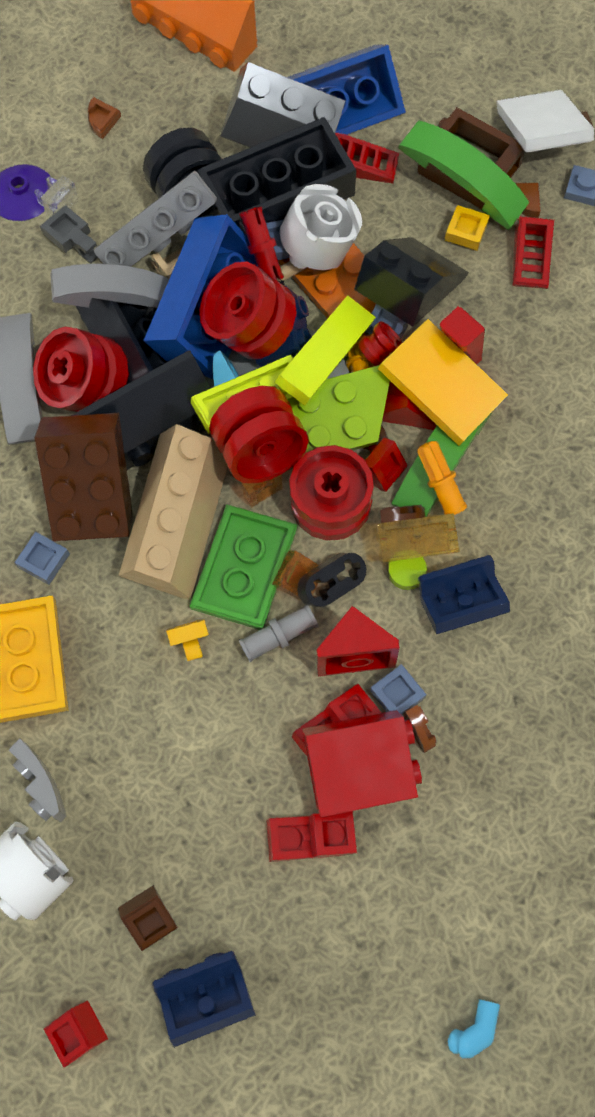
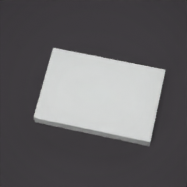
(545, 121)

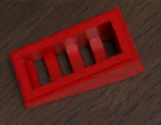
(365, 149)
(533, 227)
(464, 333)

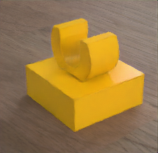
(188, 635)

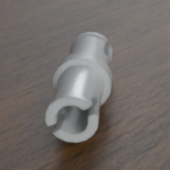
(278, 633)

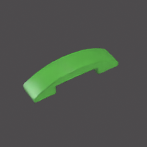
(467, 168)
(414, 487)

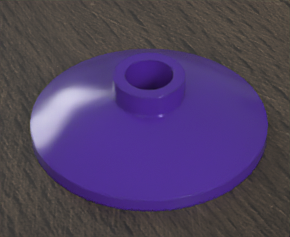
(21, 202)

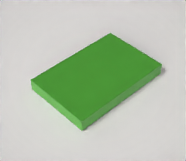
(243, 567)

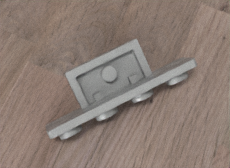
(158, 222)

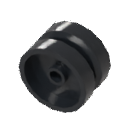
(176, 157)

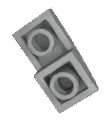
(43, 789)

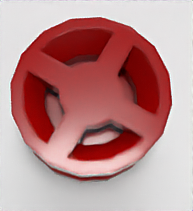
(380, 343)

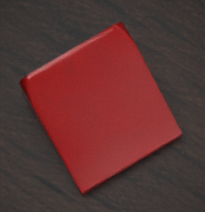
(75, 1033)

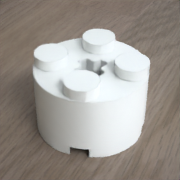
(320, 228)
(28, 874)

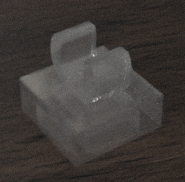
(59, 194)

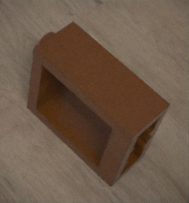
(484, 136)

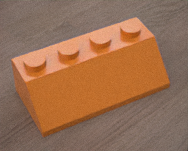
(213, 27)

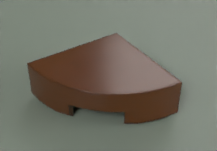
(398, 513)

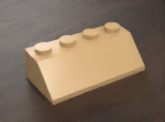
(175, 513)

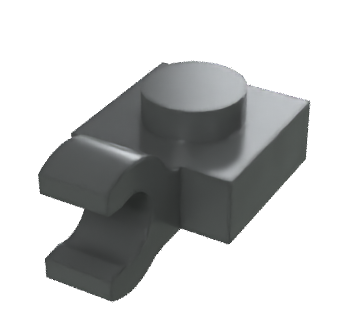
(70, 231)

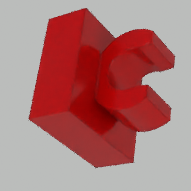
(385, 463)

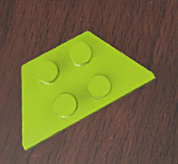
(345, 410)

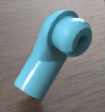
(478, 1036)

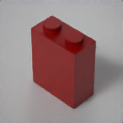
(361, 762)

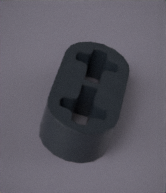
(336, 585)

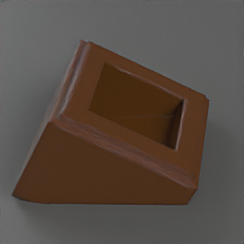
(147, 918)

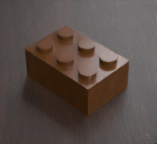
(84, 476)

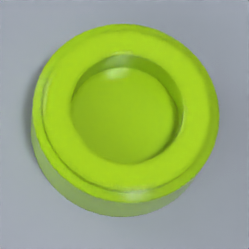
(406, 572)

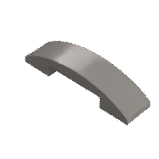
(111, 282)
(17, 389)

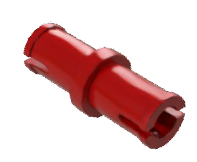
(261, 243)

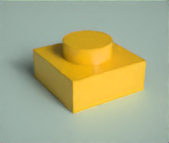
(467, 227)

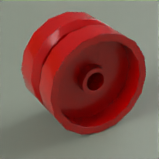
(247, 310)
(78, 368)
(258, 434)
(331, 492)

